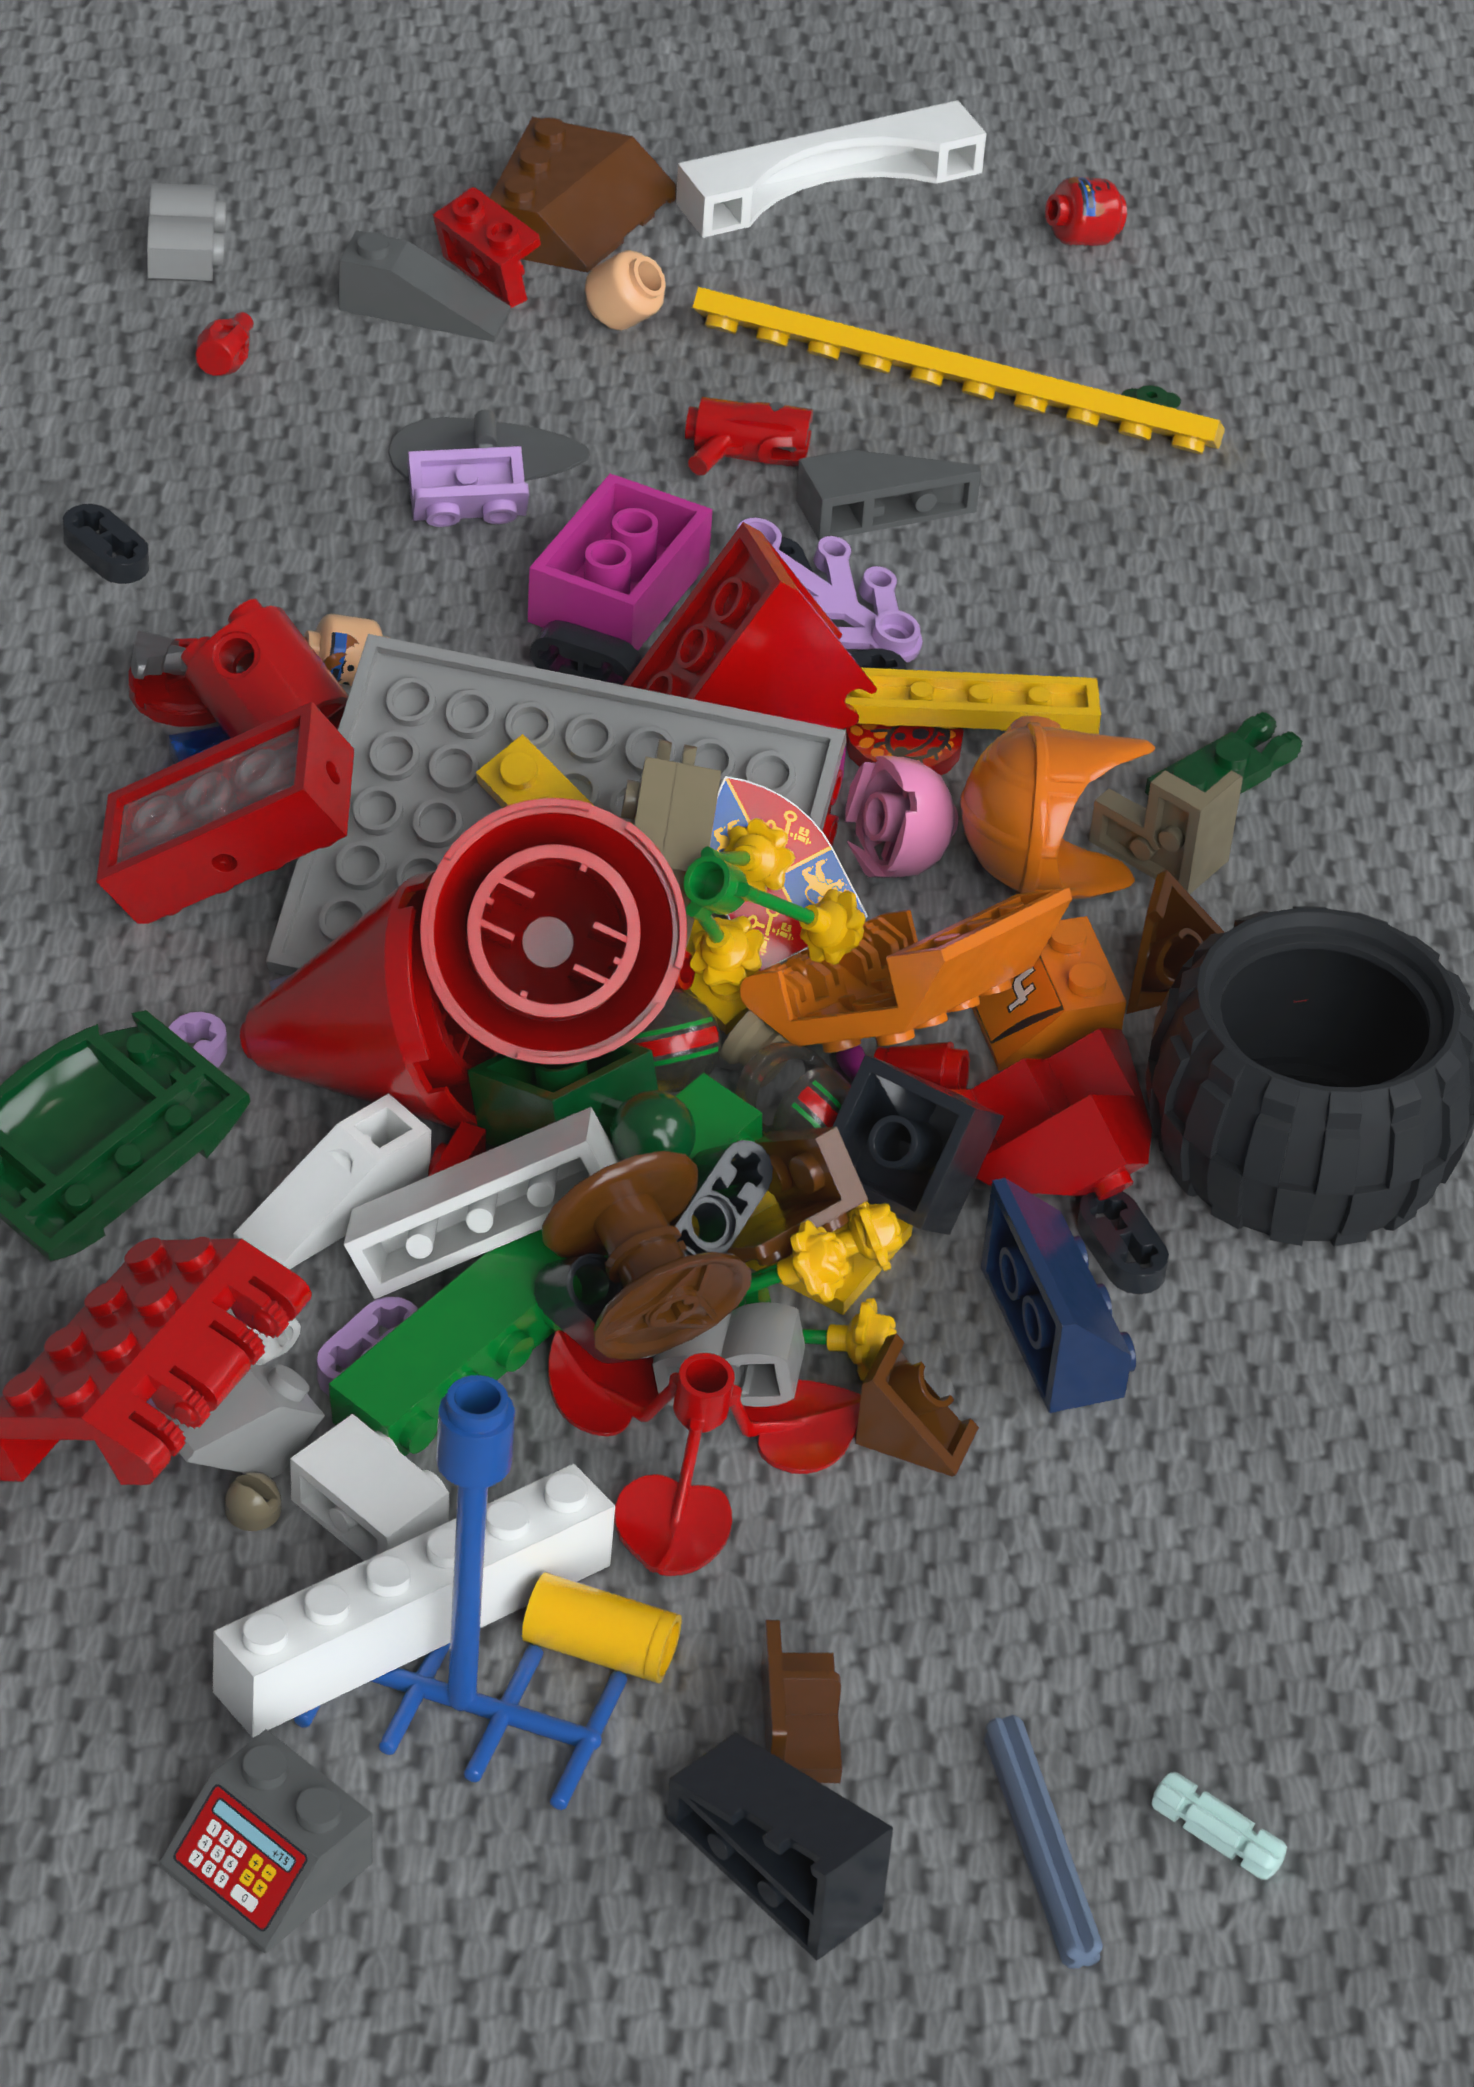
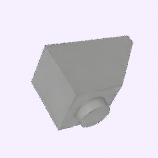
(256, 1424)

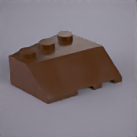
(580, 190)

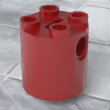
(259, 671)

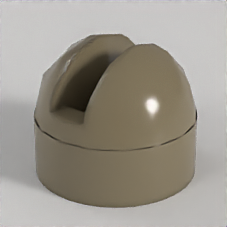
(247, 1502)

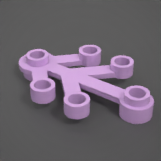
(884, 629)

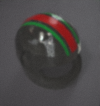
(683, 1041)
(809, 1102)

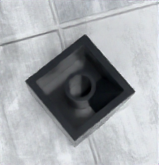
(914, 1143)

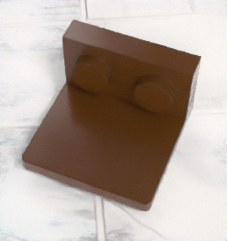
(810, 1182)

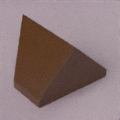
(1170, 935)
(907, 1417)

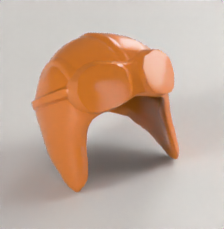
(1023, 801)

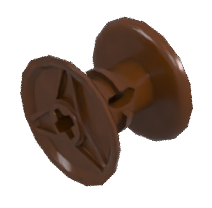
(627, 1217)

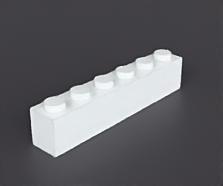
(402, 1602)

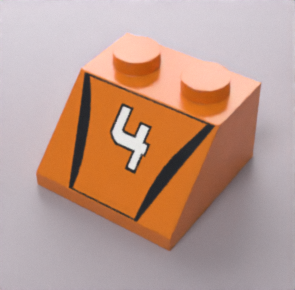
(1055, 1001)

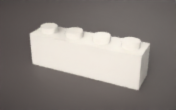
(473, 1204)

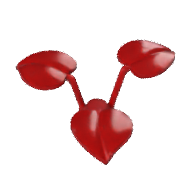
(678, 1524)

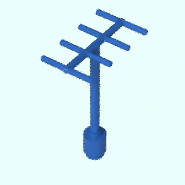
(476, 1453)

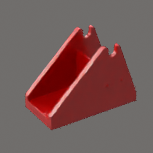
(755, 642)

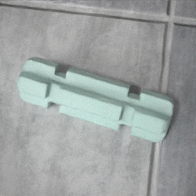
(1219, 1825)

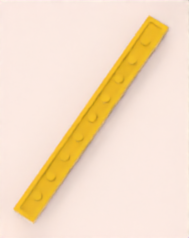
(979, 376)

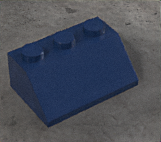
(1053, 1302)

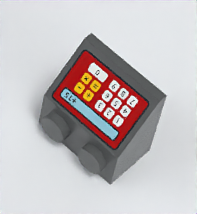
(269, 1841)

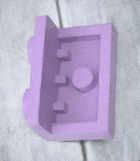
(467, 485)

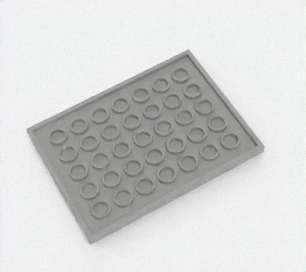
(438, 715)

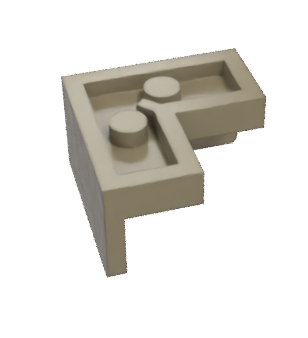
(1178, 831)

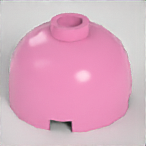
(907, 808)

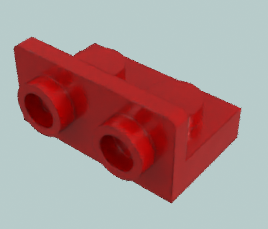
(486, 244)

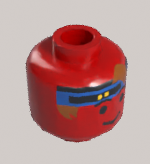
(1086, 211)

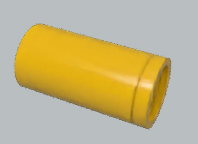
(601, 1627)

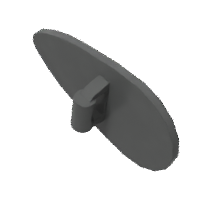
(542, 450)

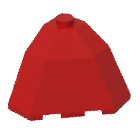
(1068, 1120)

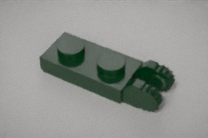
(1237, 754)

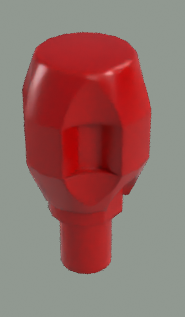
(224, 345)

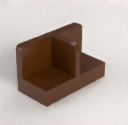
(801, 1707)

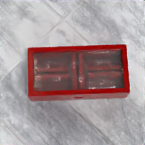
(226, 815)

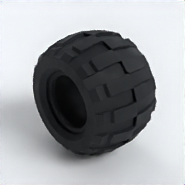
(1378, 1035)

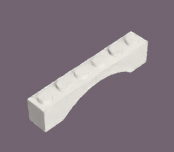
(739, 185)

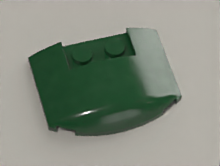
(103, 1127)

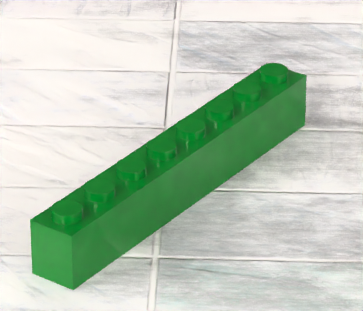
(489, 1313)

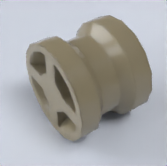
(747, 1039)

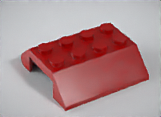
(146, 1335)

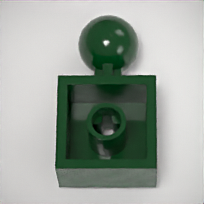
(619, 1086)

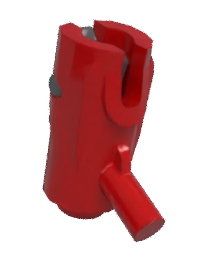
(747, 432)

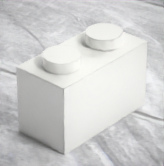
(366, 1489)

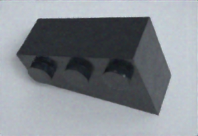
(784, 1841)

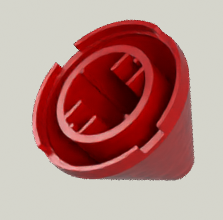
(553, 931)
(369, 1019)

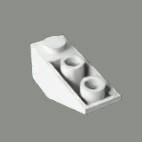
(352, 1165)

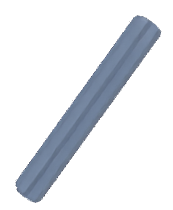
(1043, 1842)

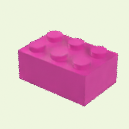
(621, 561)

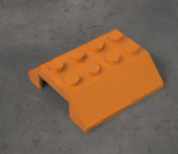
(900, 982)

